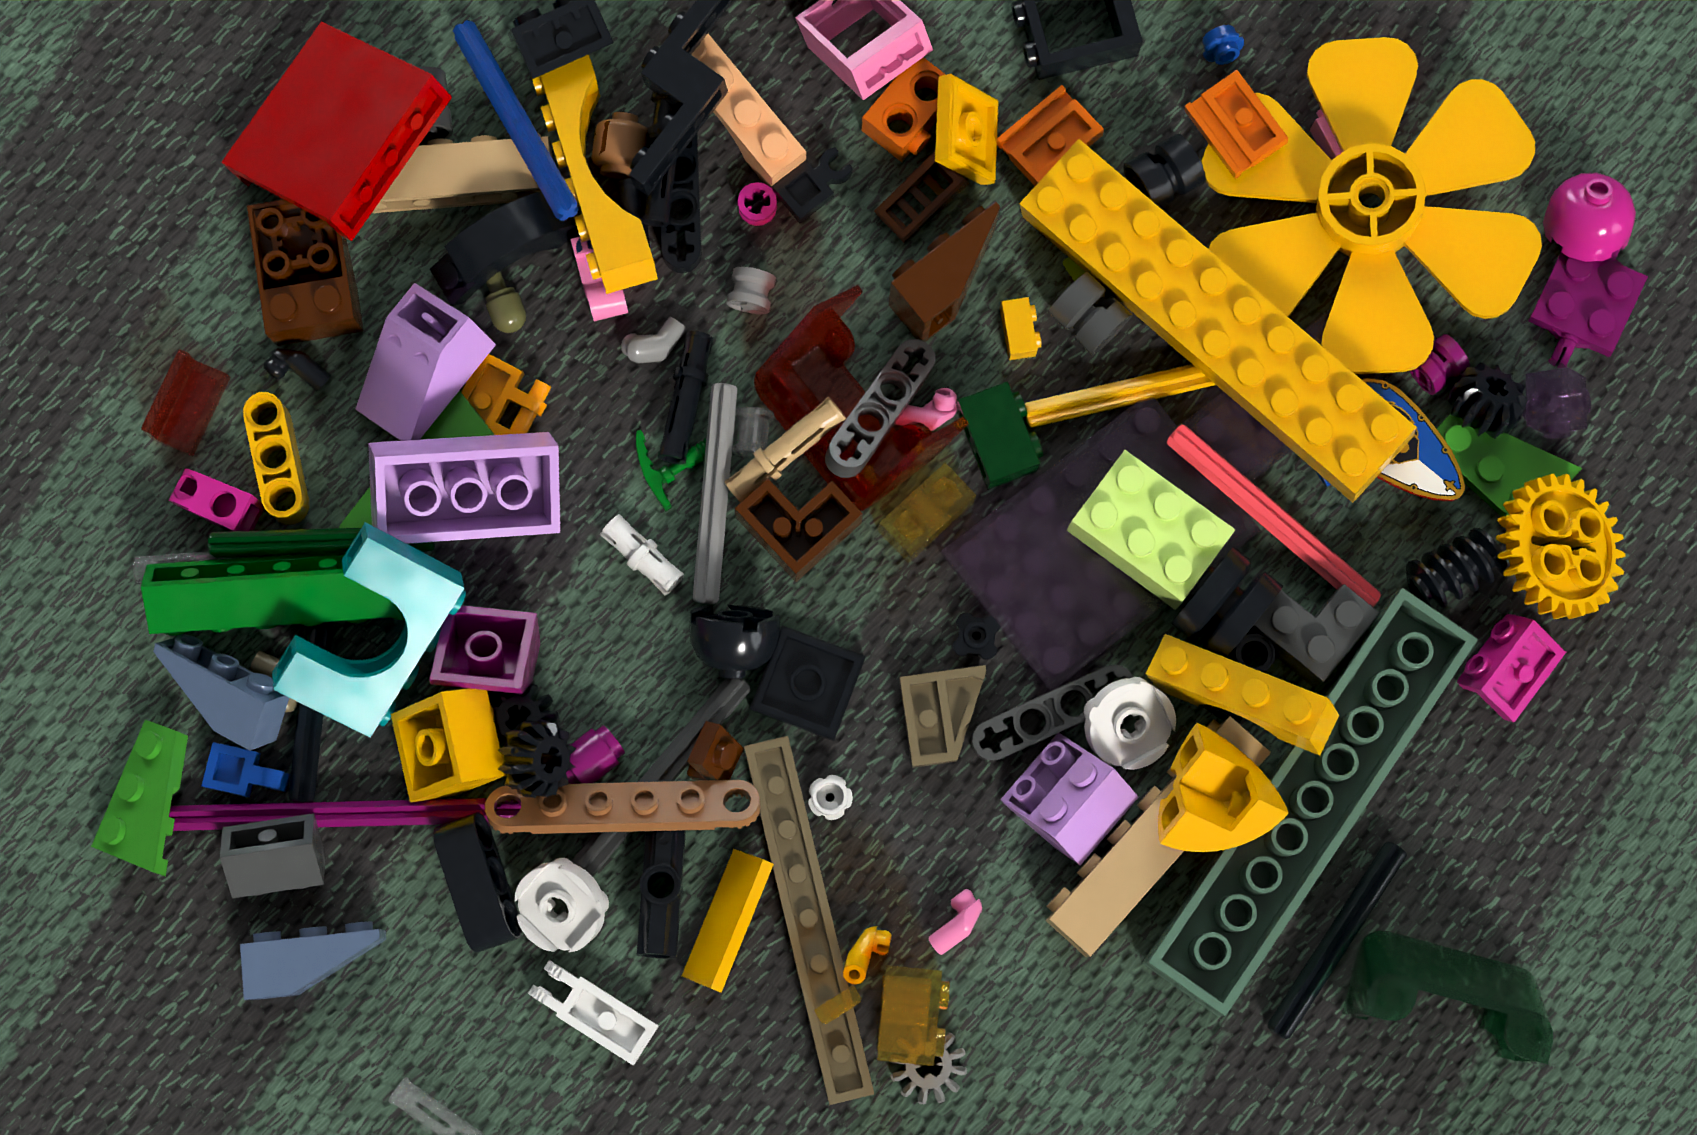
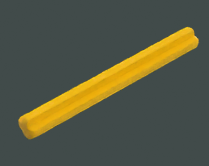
(1115, 395)

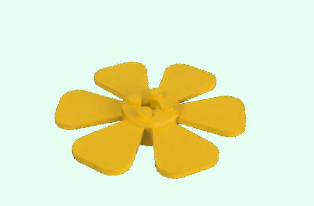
(1471, 253)

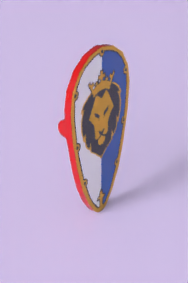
(1426, 463)

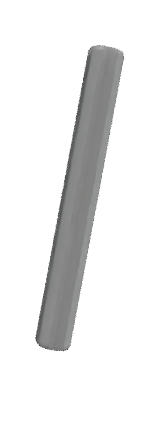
(714, 493)

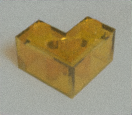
(910, 1015)

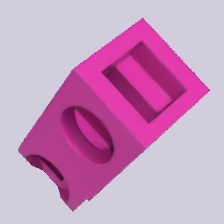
(216, 502)

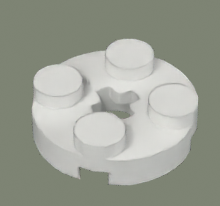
(1106, 714)
(579, 892)

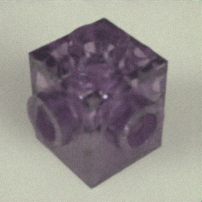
(1556, 402)

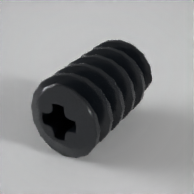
(1455, 566)

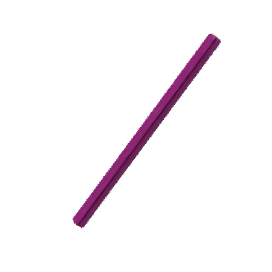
(336, 813)

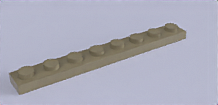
(808, 917)

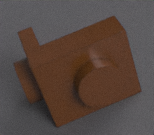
(713, 754)

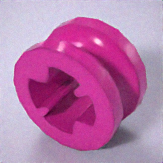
(747, 195)

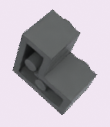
(1318, 642)

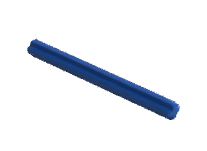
(516, 121)

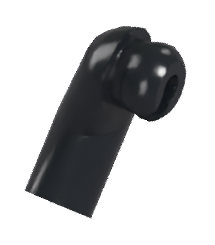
(299, 363)

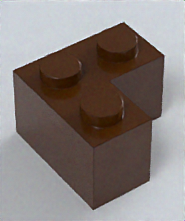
(794, 536)

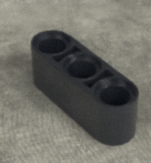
(477, 882)

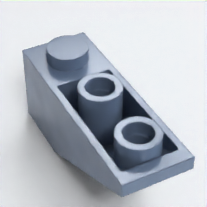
(226, 694)
(291, 966)

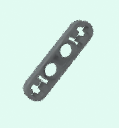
(880, 407)
(1051, 710)

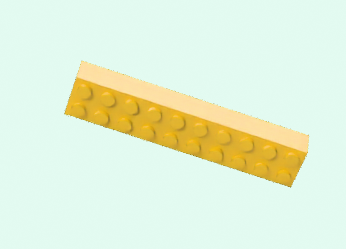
(1217, 321)

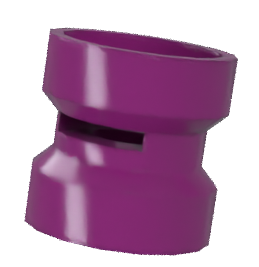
(1444, 362)

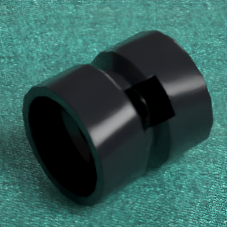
(1169, 170)

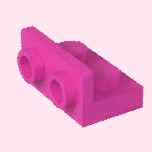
(1511, 665)

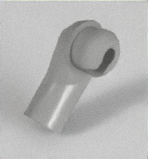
(653, 347)

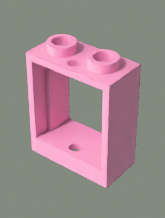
(879, 59)

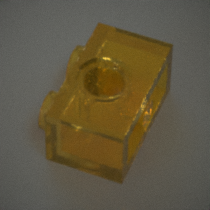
(926, 513)

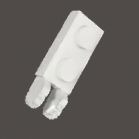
(598, 1015)

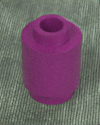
(594, 756)

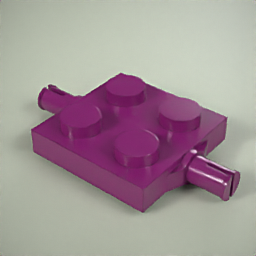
(1587, 304)

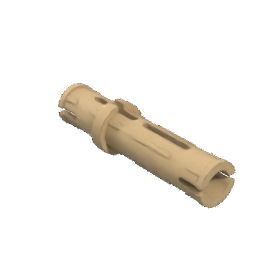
(779, 454)

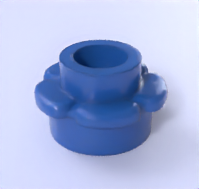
(1222, 44)

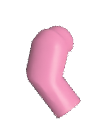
(933, 413)
(960, 926)

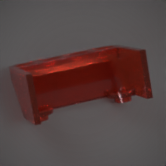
(811, 368)

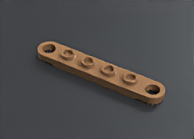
(626, 807)

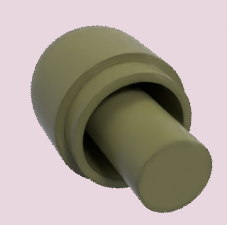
(504, 305)

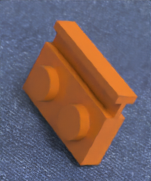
(1236, 124)
(1048, 133)

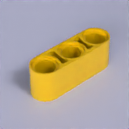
(265, 440)

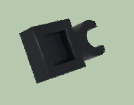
(807, 188)

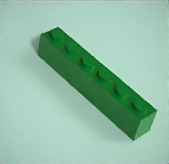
(256, 594)

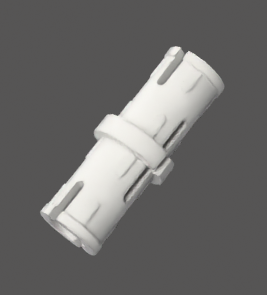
(642, 554)

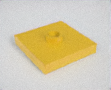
(966, 130)

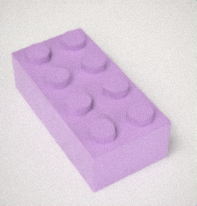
(465, 487)

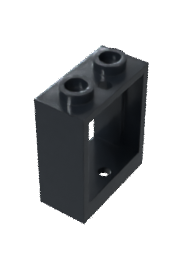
(1047, 65)

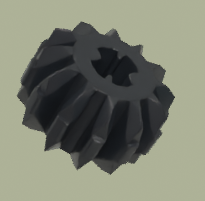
(1487, 400)
(504, 712)
(537, 758)

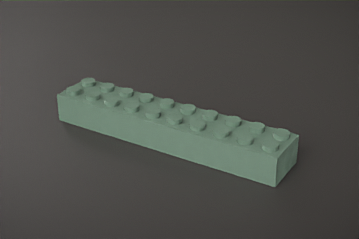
(1258, 886)

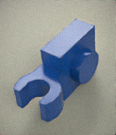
(237, 770)

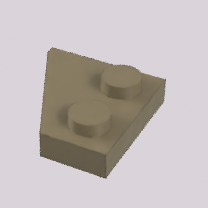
(939, 712)

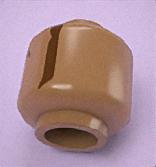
(617, 144)

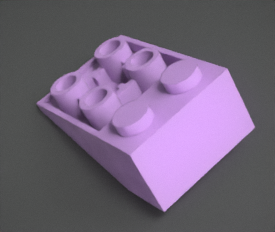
(420, 364)

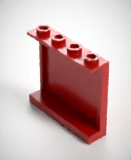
(338, 128)

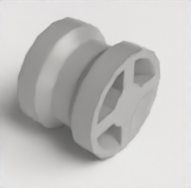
(751, 290)

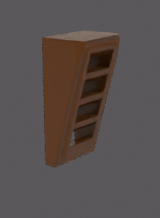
(922, 173)

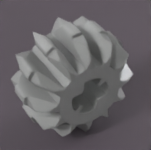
(930, 1081)

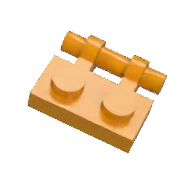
(494, 387)

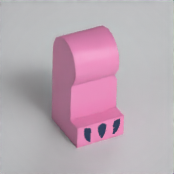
(601, 304)

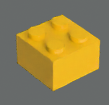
(448, 744)

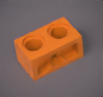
(901, 103)

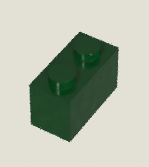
(999, 435)

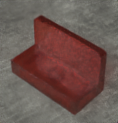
(185, 404)

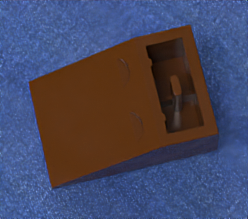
(302, 275)
(933, 289)

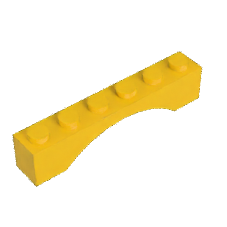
(616, 236)

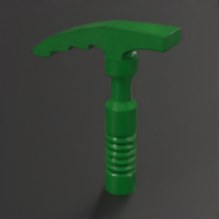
(666, 474)

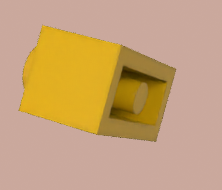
(1018, 328)

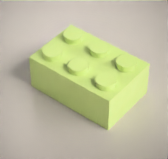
(1150, 529)

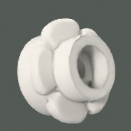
(818, 792)

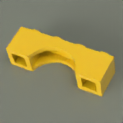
(1271, 703)

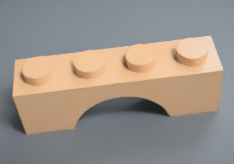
(750, 121)

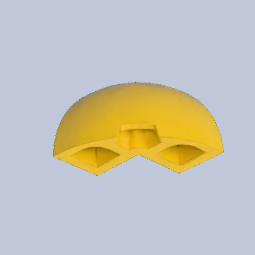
(1217, 797)

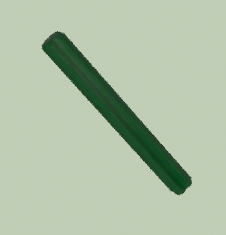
(287, 542)

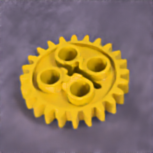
(1553, 574)

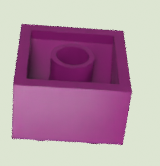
(487, 650)

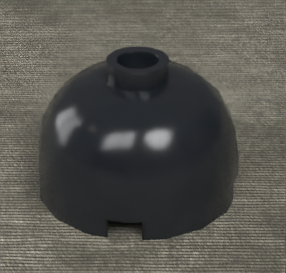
(734, 638)

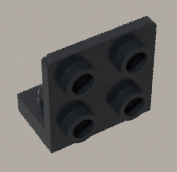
(559, 35)

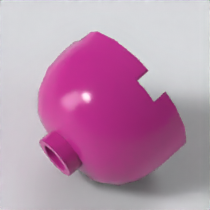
(1590, 217)

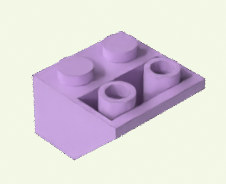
(1070, 798)

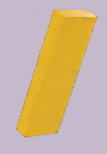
(727, 920)

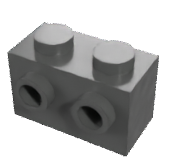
(272, 856)

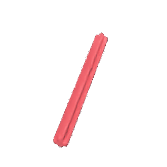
(1269, 514)

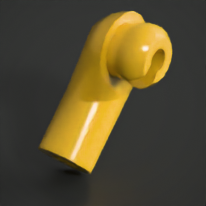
(860, 954)

